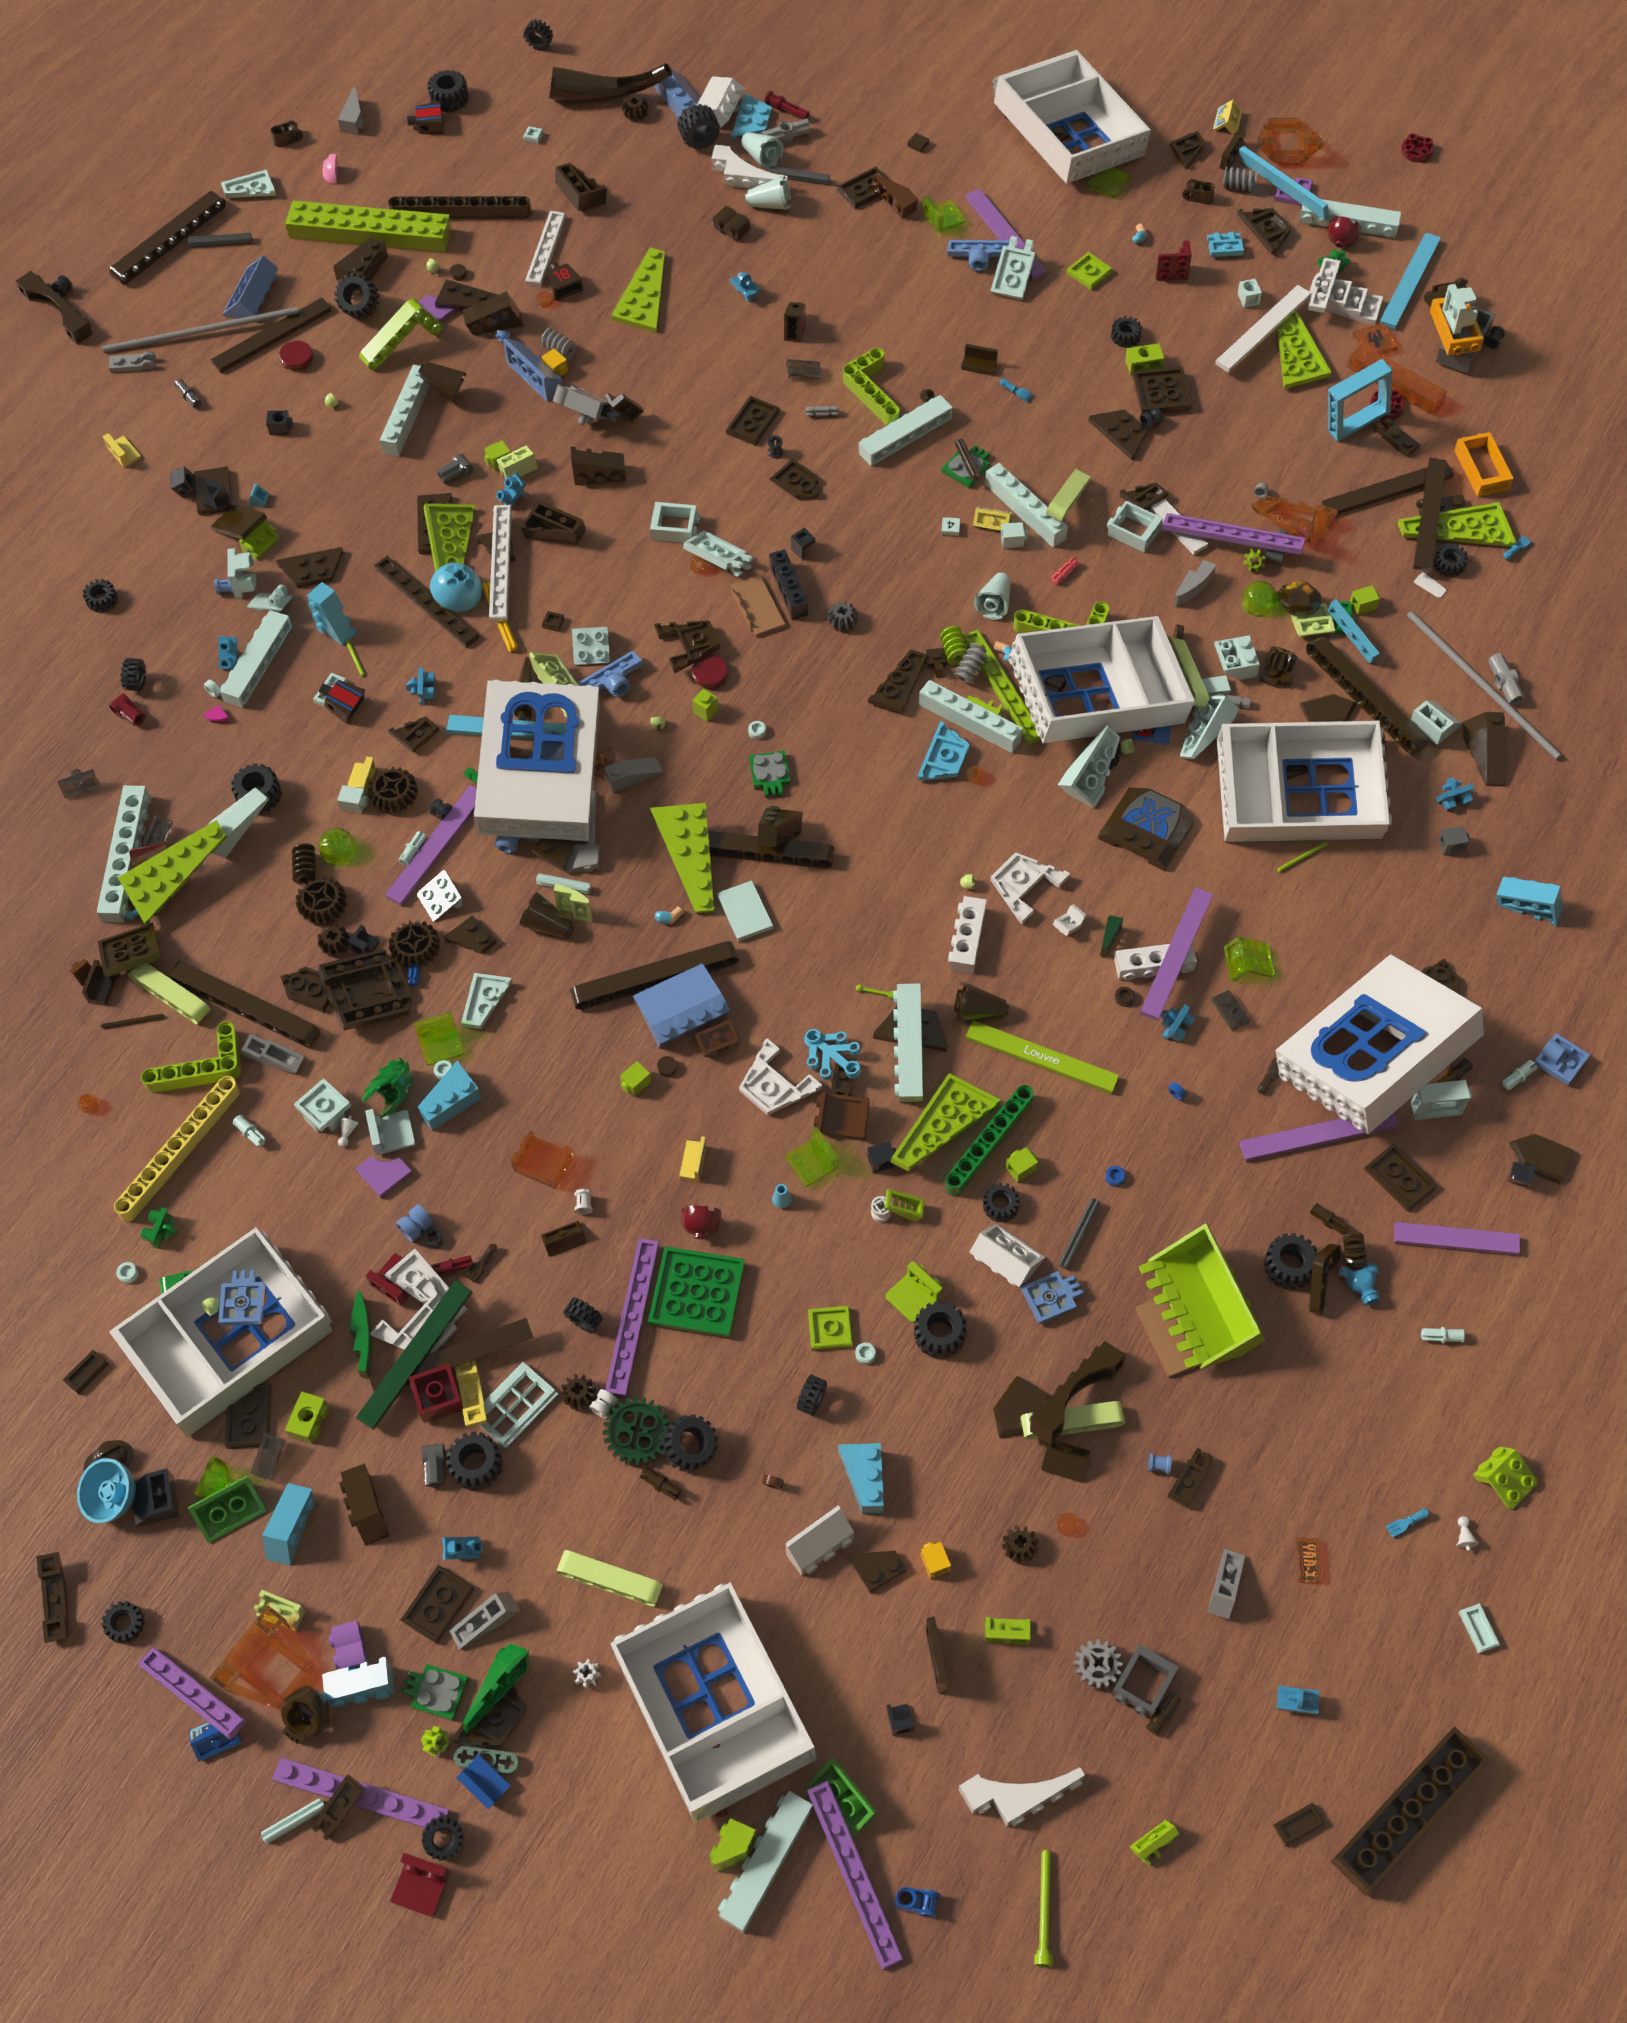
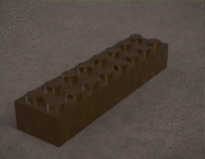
(1409, 1811)

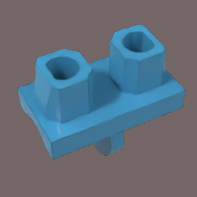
(745, 286)
(512, 491)
(228, 652)
(419, 686)
(1463, 793)
(1182, 1017)
(461, 1548)
(1297, 1700)

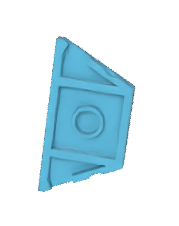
(752, 117)
(944, 755)

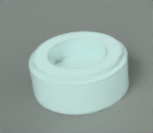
(212, 688)
(757, 730)
(442, 1068)
(127, 1272)
(865, 1353)

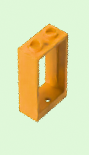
(1452, 346)
(1488, 485)

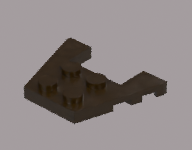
(696, 639)

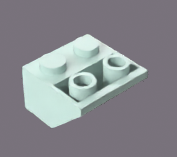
(1238, 657)
(1435, 721)

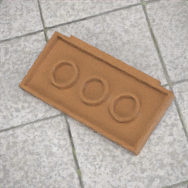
(757, 606)
(1161, 1338)

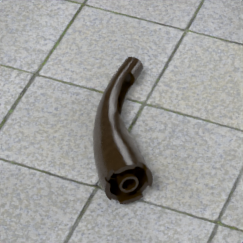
(585, 87)

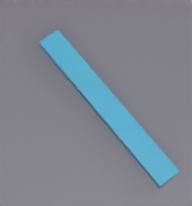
(1284, 183)
(1410, 280)
(474, 726)

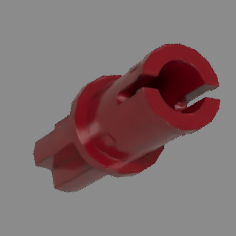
(453, 1265)

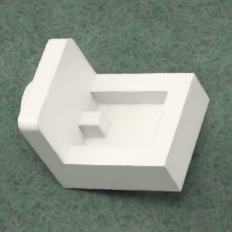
(1070, 921)

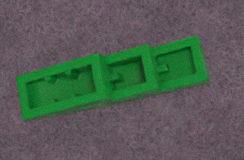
(361, 1329)

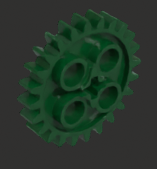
(618, 1427)

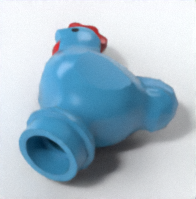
(1361, 1281)

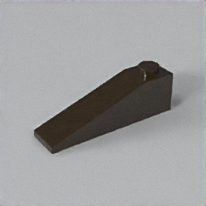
(1487, 744)

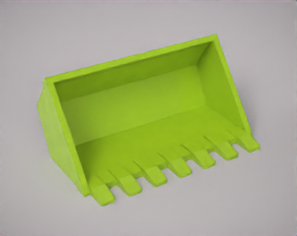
(1203, 1300)

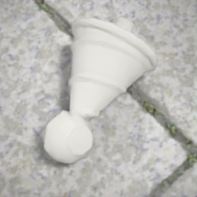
(347, 1127)
(1466, 1539)

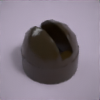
(927, 393)

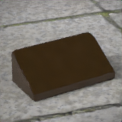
(563, 1238)

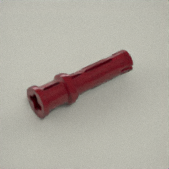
(782, 104)

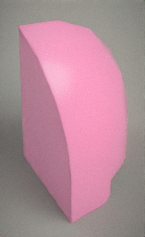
(331, 169)

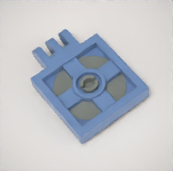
(1051, 1296)
(242, 1300)

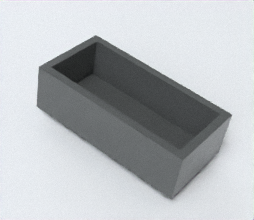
(1465, 360)

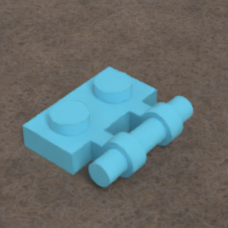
(1225, 244)

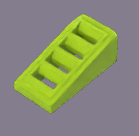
(918, 1203)

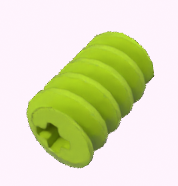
(953, 644)

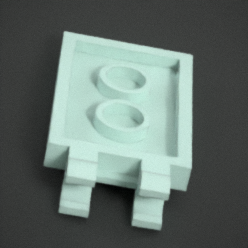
(1013, 270)
(718, 552)

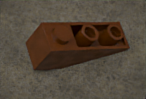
(897, 196)

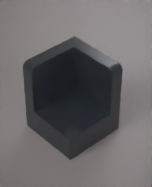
(216, 495)
(801, 541)
(362, 942)
(1522, 1174)
(899, 1719)

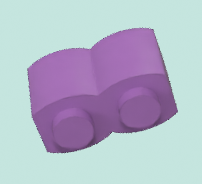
(349, 1645)

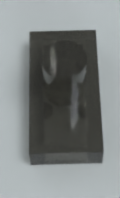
(78, 782)

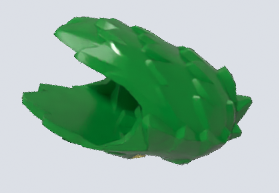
(391, 1084)

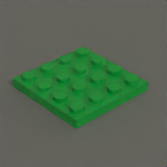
(696, 1292)

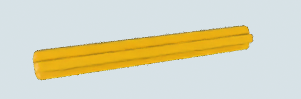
(503, 625)

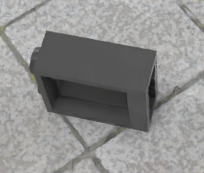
(1155, 1662)

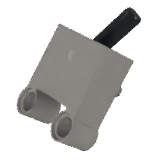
(586, 403)

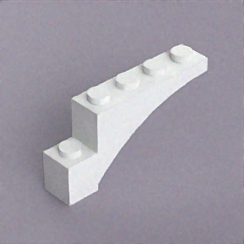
(738, 172)
(1016, 1800)

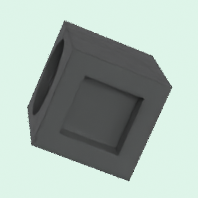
(1453, 840)

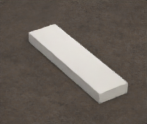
(1191, 542)

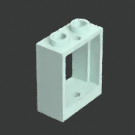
(1139, 515)
(673, 534)
(1441, 1100)

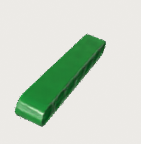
(986, 1148)

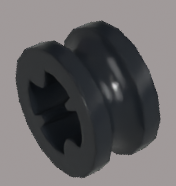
(431, 1232)

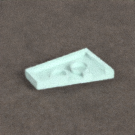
(249, 186)
(483, 998)

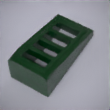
(1112, 929)

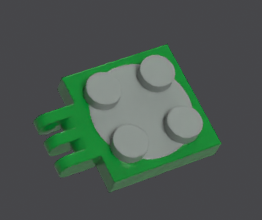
(956, 469)
(770, 772)
(436, 1691)

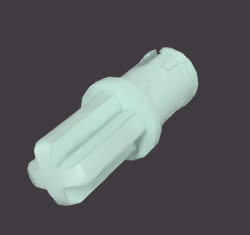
(412, 848)
(1519, 1075)
(249, 1130)
(1443, 1335)

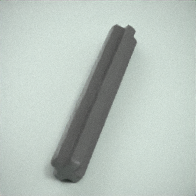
(801, 175)
(220, 239)
(1079, 1233)

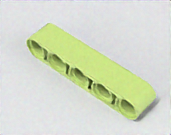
(1068, 495)
(1190, 672)
(169, 992)
(1085, 1418)
(609, 1578)

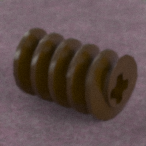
(303, 863)

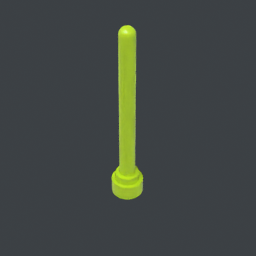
(1043, 1957)

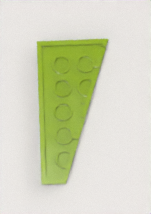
(642, 297)
(1299, 354)
(1473, 524)
(448, 531)
(687, 841)
(165, 873)
(948, 1114)

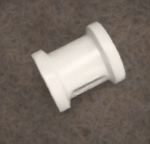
(583, 1201)

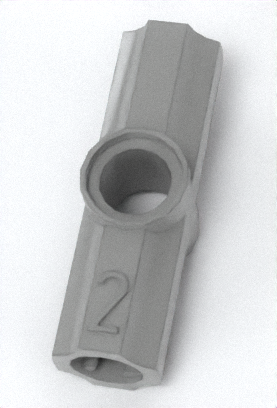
(788, 130)
(1506, 679)

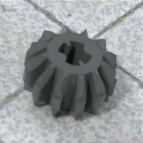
(842, 616)

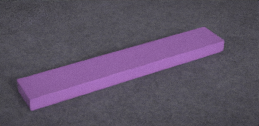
(1456, 1238)
(192, 1693)

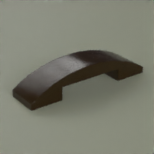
(54, 1597)

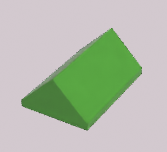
(227, 1509)
(852, 1803)

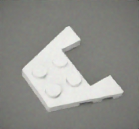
(1018, 877)
(768, 1088)
(402, 1339)

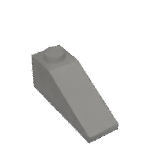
(351, 118)
(631, 772)
(1226, 1584)
(484, 1619)

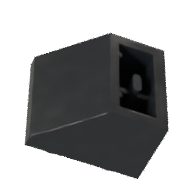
(155, 1498)

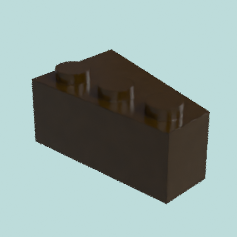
(578, 188)
(363, 260)
(493, 315)
(597, 467)
(552, 525)
(778, 825)
(363, 1504)

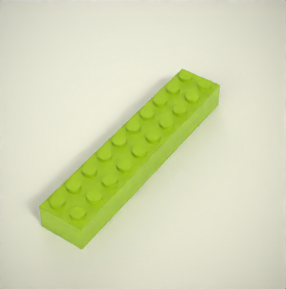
(358, 224)

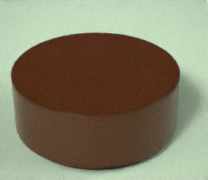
(773, 1482)

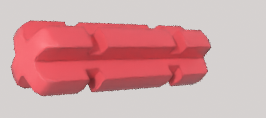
(1065, 570)

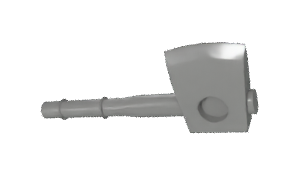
(586, 857)

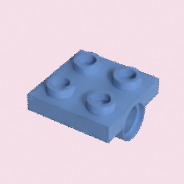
(1561, 1059)

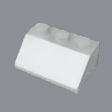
(722, 96)
(1006, 1255)
(820, 1541)

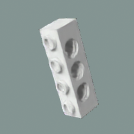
(1144, 956)
(965, 961)

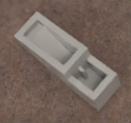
(1194, 583)
(271, 1054)

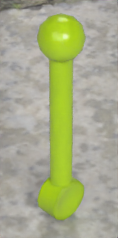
(859, 988)

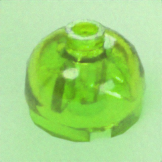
(1259, 598)
(337, 846)
(214, 1478)

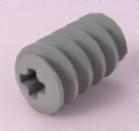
(1239, 179)
(553, 339)
(970, 663)

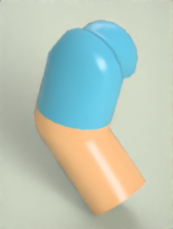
(1141, 234)
(1004, 648)
(668, 917)

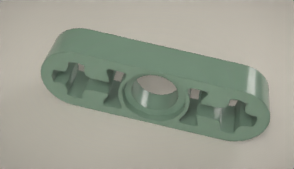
(494, 1753)

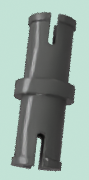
(187, 393)

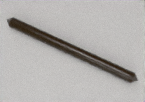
(133, 1020)

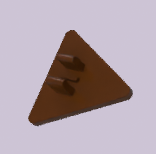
(603, 760)

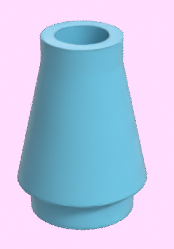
(781, 1196)

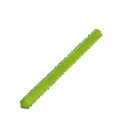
(355, 658)
(1301, 857)

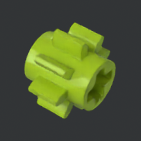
(1255, 564)
(435, 1740)

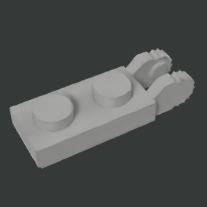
(132, 362)

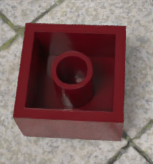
(436, 1393)

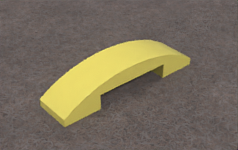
(471, 1394)

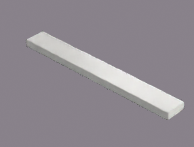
(1262, 328)
(500, 563)

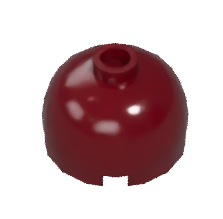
(1343, 232)
(700, 1220)

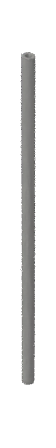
(202, 329)
(1484, 685)

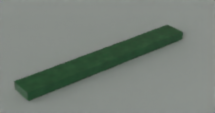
(414, 1355)

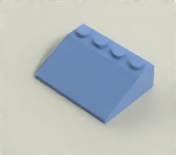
(681, 1005)

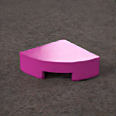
(216, 714)

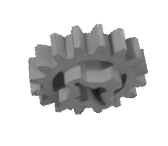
(1092, 1657)

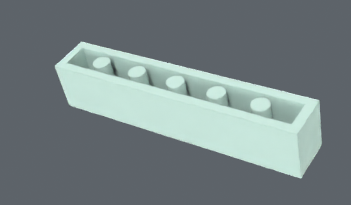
(1371, 219)
(404, 413)
(905, 430)
(1025, 504)
(255, 659)
(970, 716)
(909, 1043)
(765, 1862)

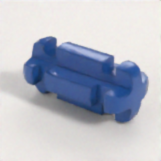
(414, 975)

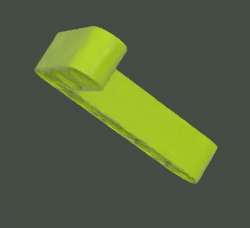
(396, 331)
(856, 379)
(1028, 621)
(200, 1067)

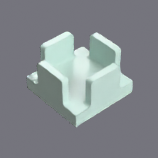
(1455, 308)
(239, 582)
(322, 1106)

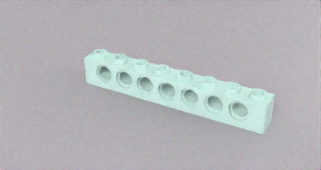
(126, 836)

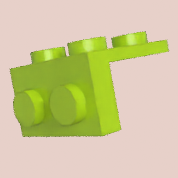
(914, 1291)
(1507, 1475)

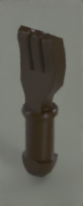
(1271, 1072)
(477, 1269)

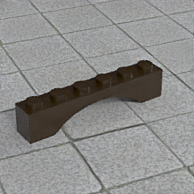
(35, 290)
(1100, 1366)

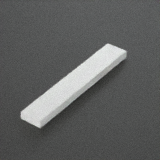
(545, 249)

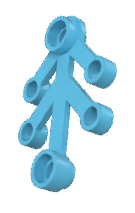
(831, 1052)

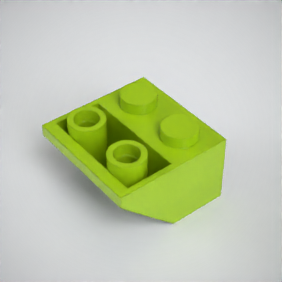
(734, 1845)

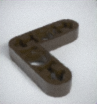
(1322, 1265)

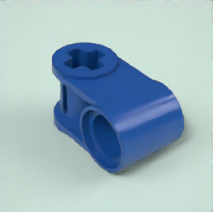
(919, 1902)

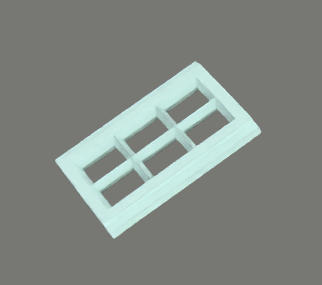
(529, 1416)

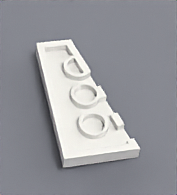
(410, 1270)

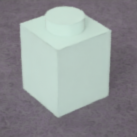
(1013, 535)
(352, 799)

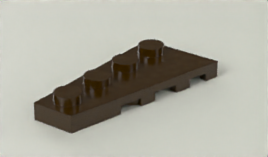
(423, 537)

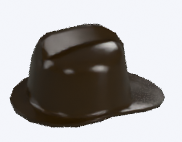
(114, 1450)

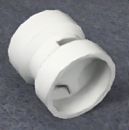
(879, 1213)
(603, 1403)

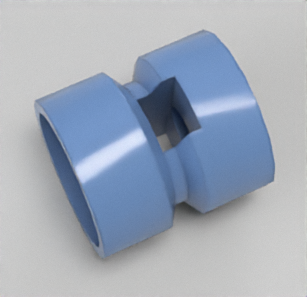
(414, 1223)

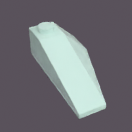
(1208, 724)
(1088, 773)
(238, 818)

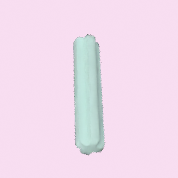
(549, 880)
(292, 1821)

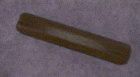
(967, 459)

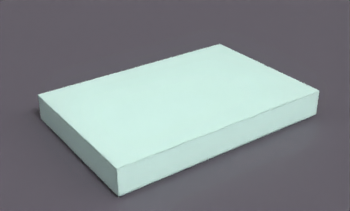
(745, 911)

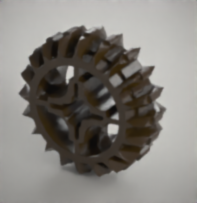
(393, 781)
(323, 906)
(403, 939)

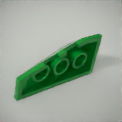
(505, 1671)

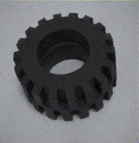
(449, 89)
(698, 126)
(345, 291)
(257, 776)
(1279, 1271)
(940, 1345)
(706, 1440)
(467, 1446)

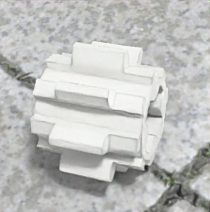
(582, 1670)

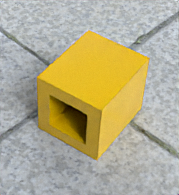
(555, 362)
(935, 1559)

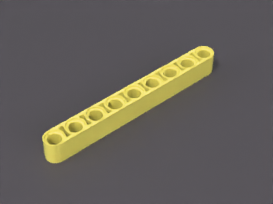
(176, 1157)

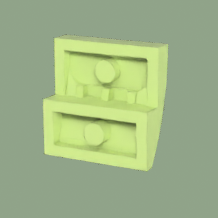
(1314, 624)
(573, 901)

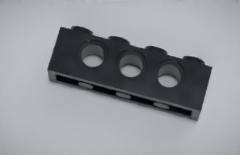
(788, 584)

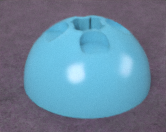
(456, 587)
(105, 1491)

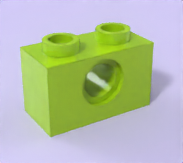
(1144, 358)
(305, 1406)

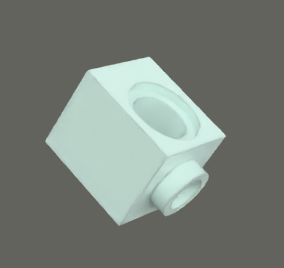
(1249, 293)

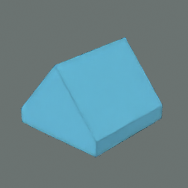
(258, 496)

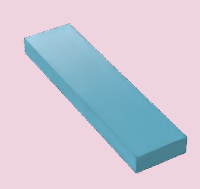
(1353, 631)

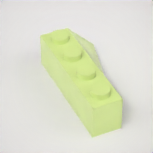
(551, 670)

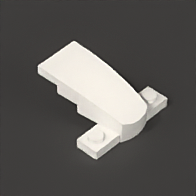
(1341, 297)

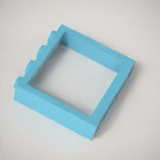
(1337, 394)

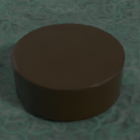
(458, 272)
(1179, 631)
(1124, 996)
(667, 1066)

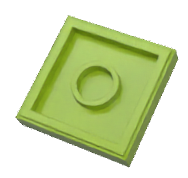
(1089, 271)
(830, 1328)

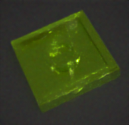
(1109, 181)

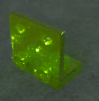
(942, 215)
(1248, 956)
(438, 1038)
(813, 1159)

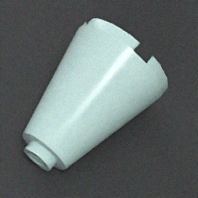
(763, 148)
(770, 195)
(994, 597)

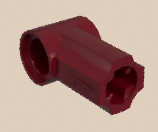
(124, 707)

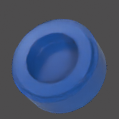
(1177, 1091)
(1115, 1176)

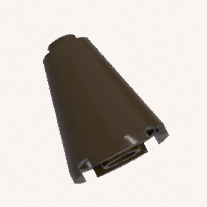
(442, 379)
(546, 918)
(978, 1004)

